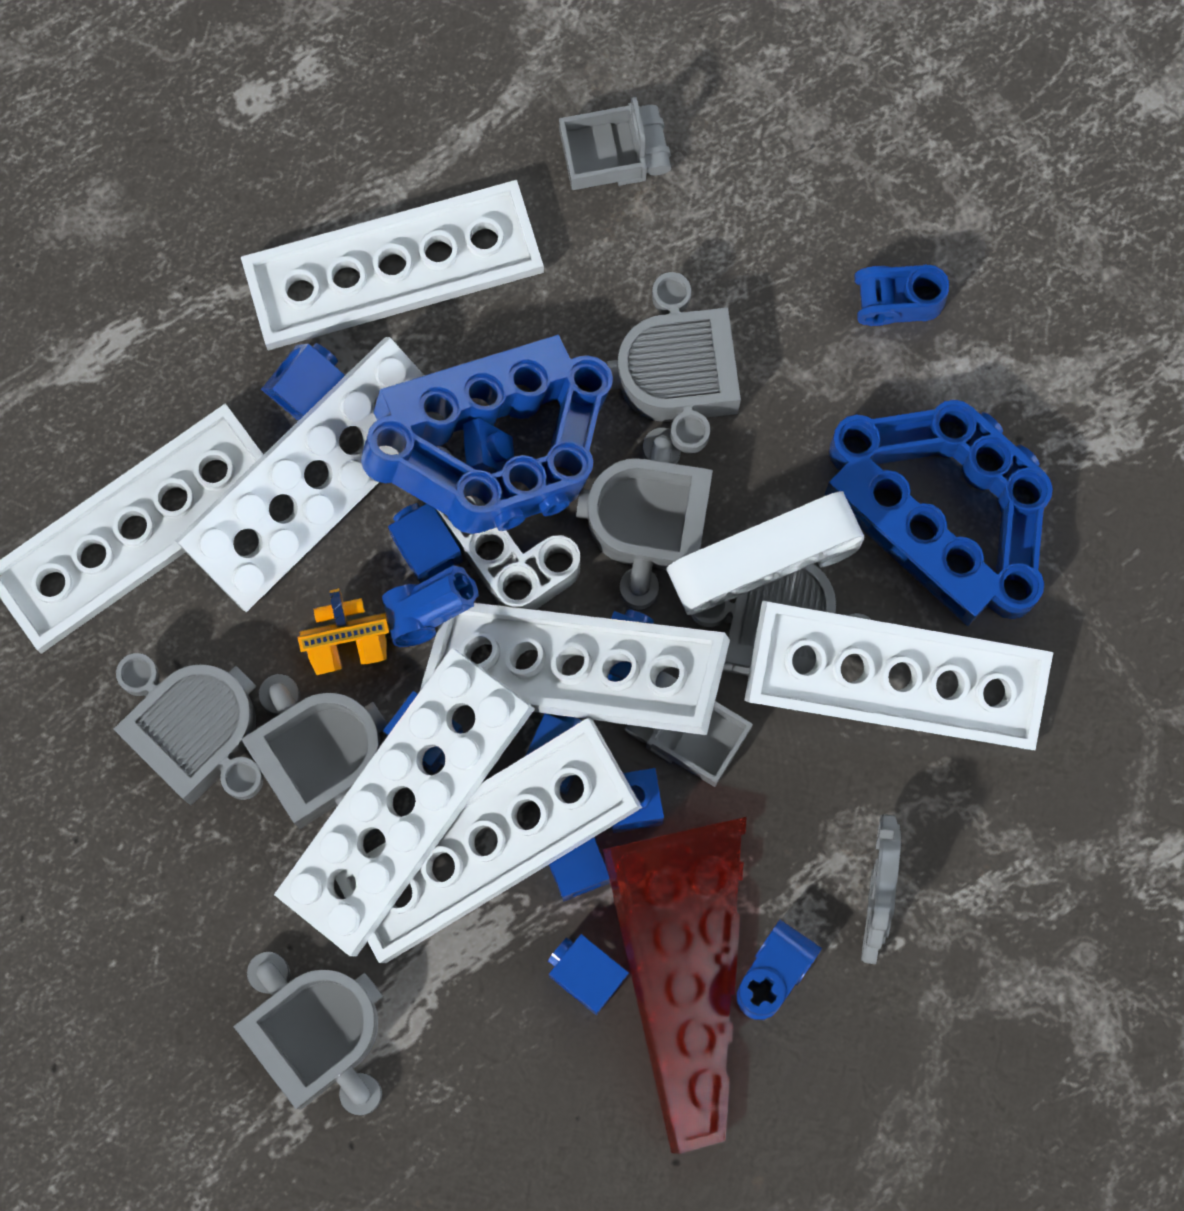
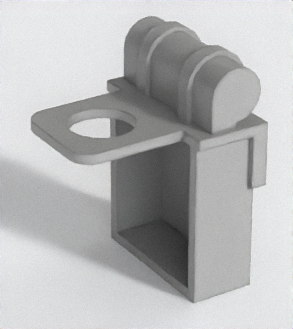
(614, 145)
(700, 754)

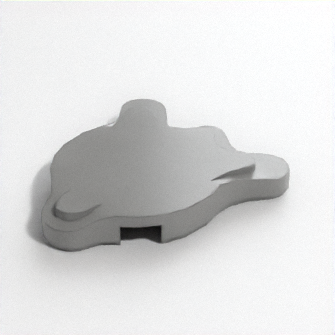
(882, 888)

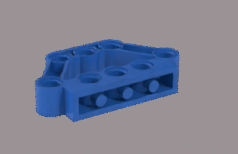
(918, 437)
(446, 481)

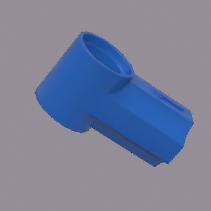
(419, 608)

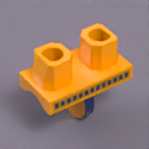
(323, 640)

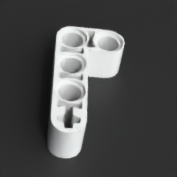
(812, 533)
(515, 565)

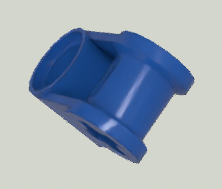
(897, 294)
(780, 965)

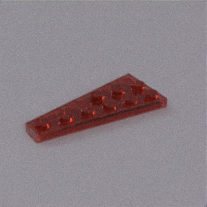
(682, 954)

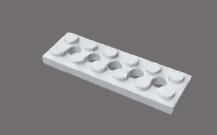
(384, 295)
(282, 472)
(100, 522)
(602, 643)
(881, 646)
(370, 802)
(519, 851)

